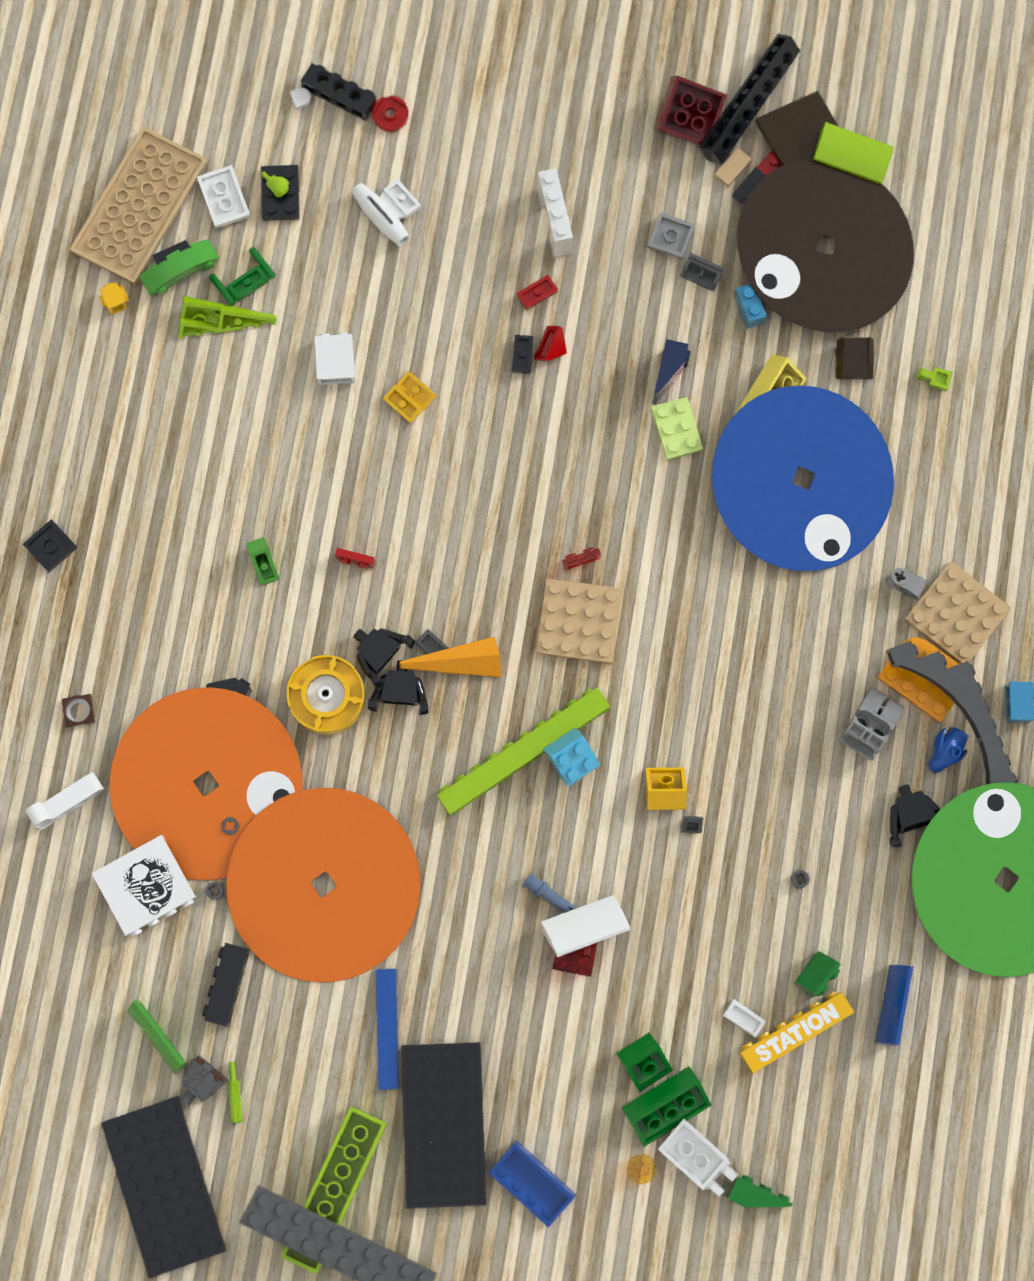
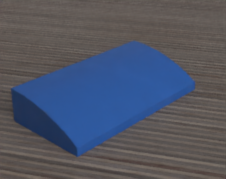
(894, 1005)
(532, 1183)

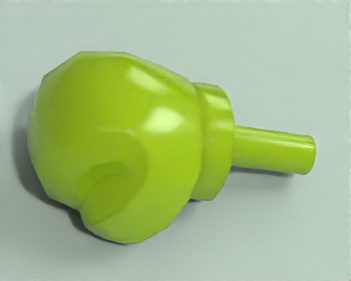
(277, 185)

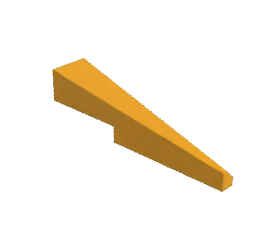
(473, 658)

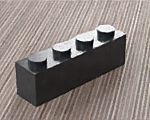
(226, 985)

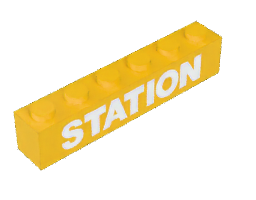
(796, 1032)

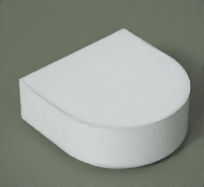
(300, 97)

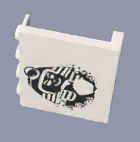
(144, 886)

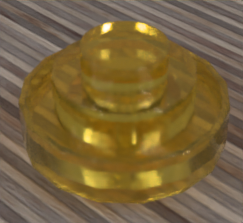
(641, 1169)

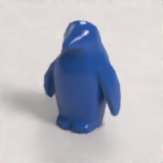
(948, 749)

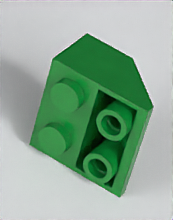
(817, 974)

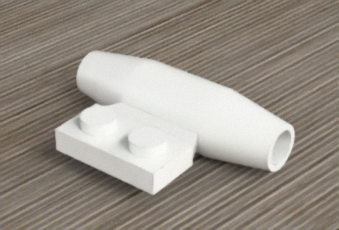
(387, 209)

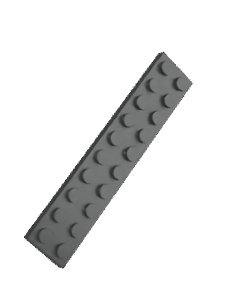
(327, 1241)

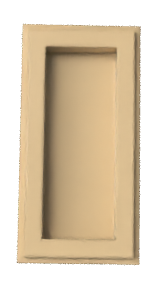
(733, 167)

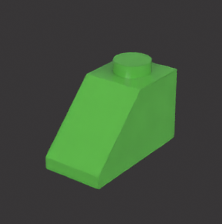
(262, 561)

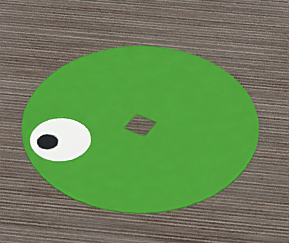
(956, 876)

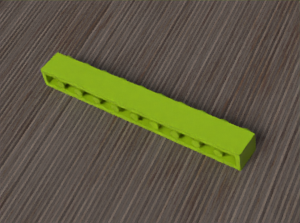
(522, 752)

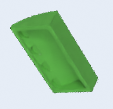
(157, 1037)

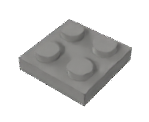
(671, 236)

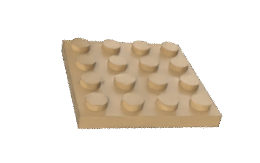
(957, 613)
(579, 621)

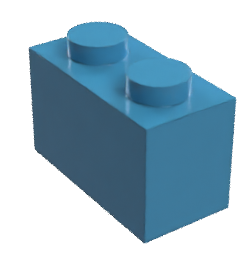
(750, 306)
(1019, 702)

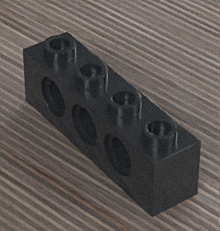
(361, 108)

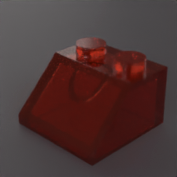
(577, 962)

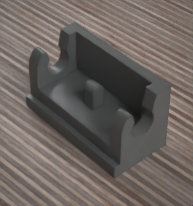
(702, 272)

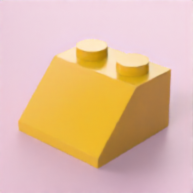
(666, 788)

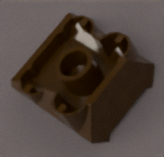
(854, 358)

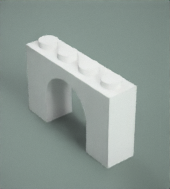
(552, 197)

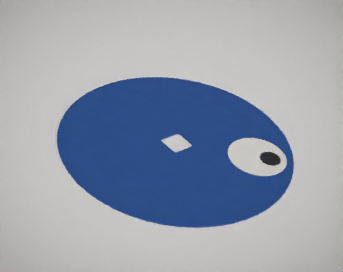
(782, 520)

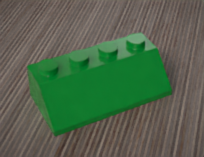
(666, 1106)

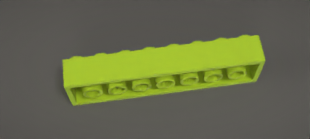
(341, 1174)

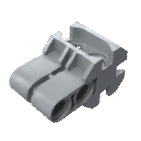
(871, 724)

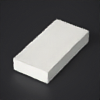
(744, 1018)

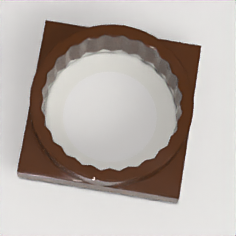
(69, 702)

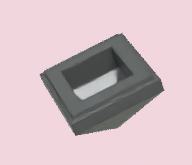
(692, 824)

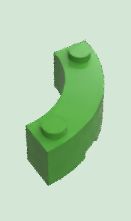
(178, 266)

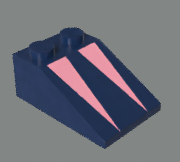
(673, 360)

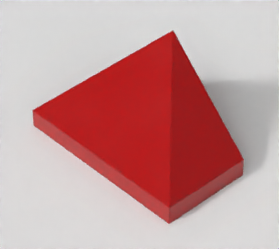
(551, 344)

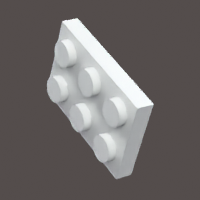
(223, 196)

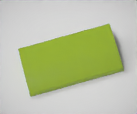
(853, 153)

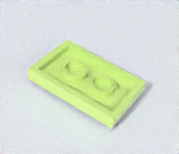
(677, 428)

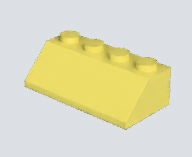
(776, 374)

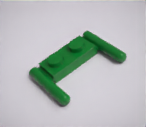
(247, 282)

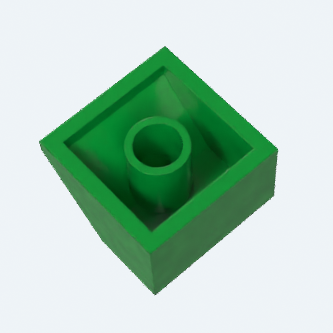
(644, 1062)

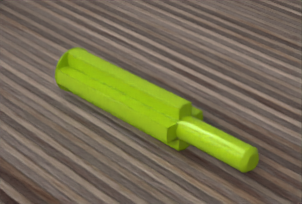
(234, 1096)

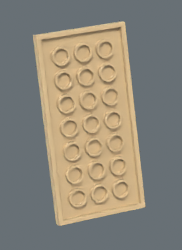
(138, 205)

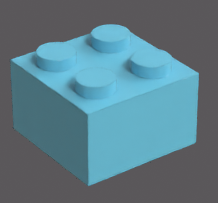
(571, 756)

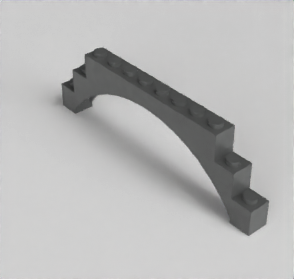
(960, 686)

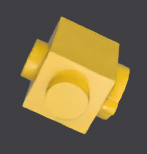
(114, 297)

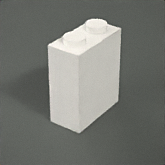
(335, 358)

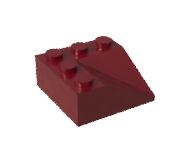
(689, 110)

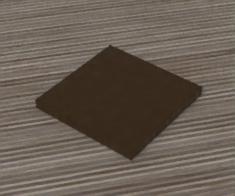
(795, 128)

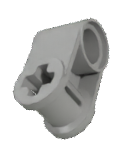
(909, 583)

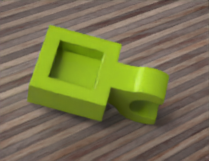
(938, 377)

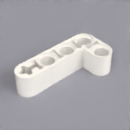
(64, 802)

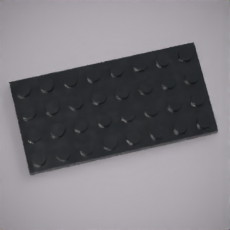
(443, 1125)
(163, 1187)

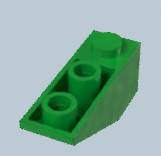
(752, 1196)

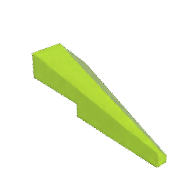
(204, 316)

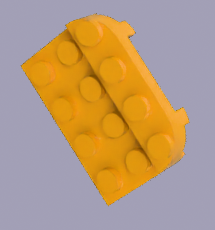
(916, 688)

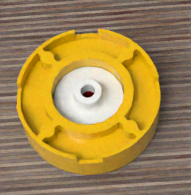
(322, 676)

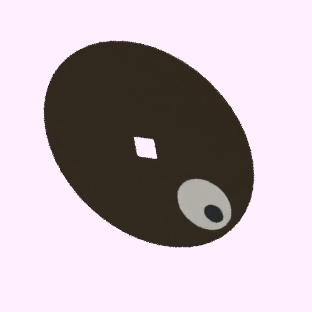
(816, 288)

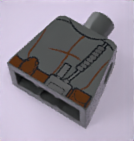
(201, 1081)

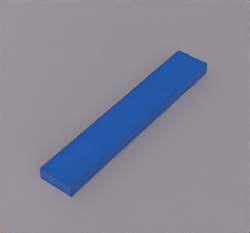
(387, 1029)

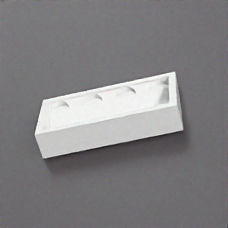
(585, 926)

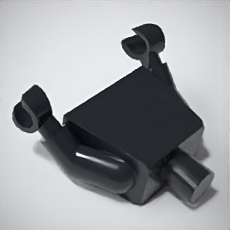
(378, 649)
(401, 689)
(910, 813)

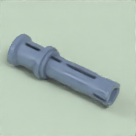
(542, 890)

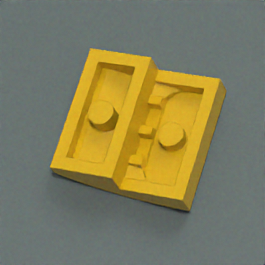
(409, 397)

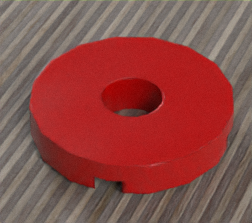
(394, 123)

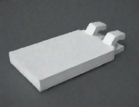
(697, 1157)

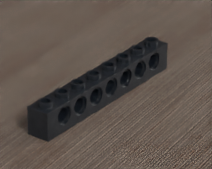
(749, 99)

